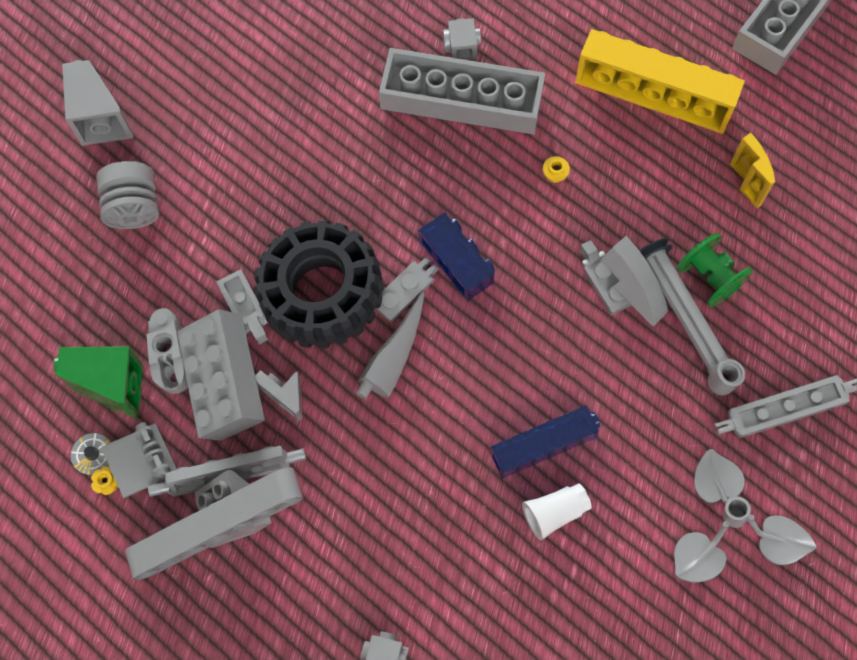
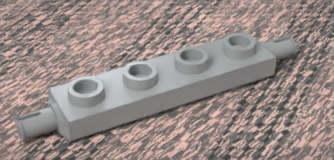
(787, 407)
(247, 466)

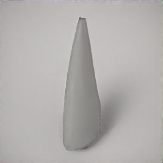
(389, 361)

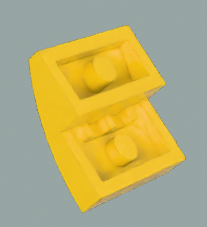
(755, 168)

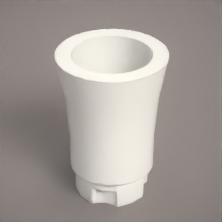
(555, 510)

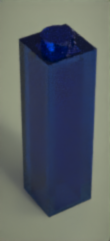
(545, 441)

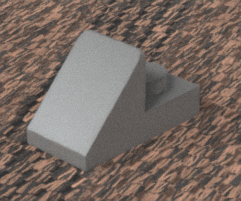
(287, 397)

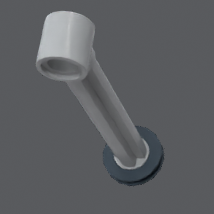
(693, 320)

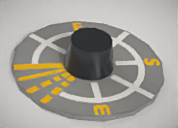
(87, 453)

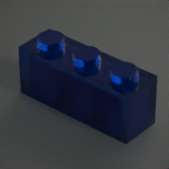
(457, 256)

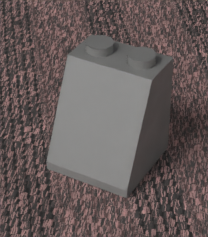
(91, 107)

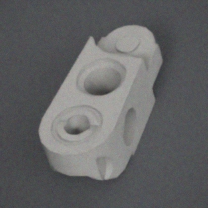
(163, 331)

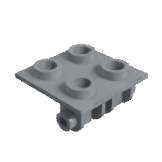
(138, 459)

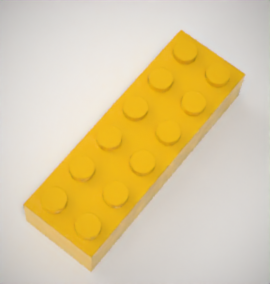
(658, 81)

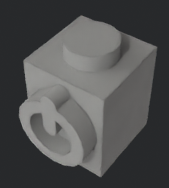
(461, 39)
(384, 648)

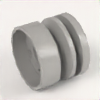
(127, 195)

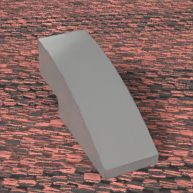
(636, 281)

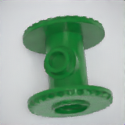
(718, 266)

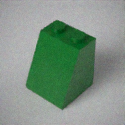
(103, 375)

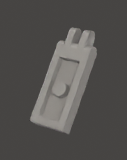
(406, 289)

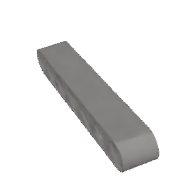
(214, 523)

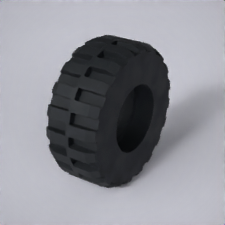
(310, 248)

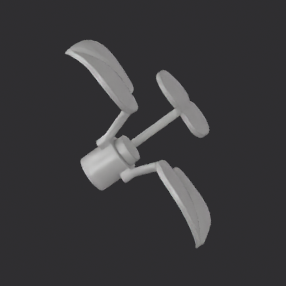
(719, 479)

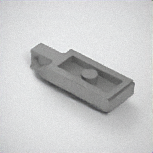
(602, 279)
(243, 302)

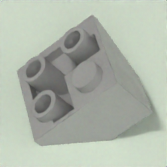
(218, 489)

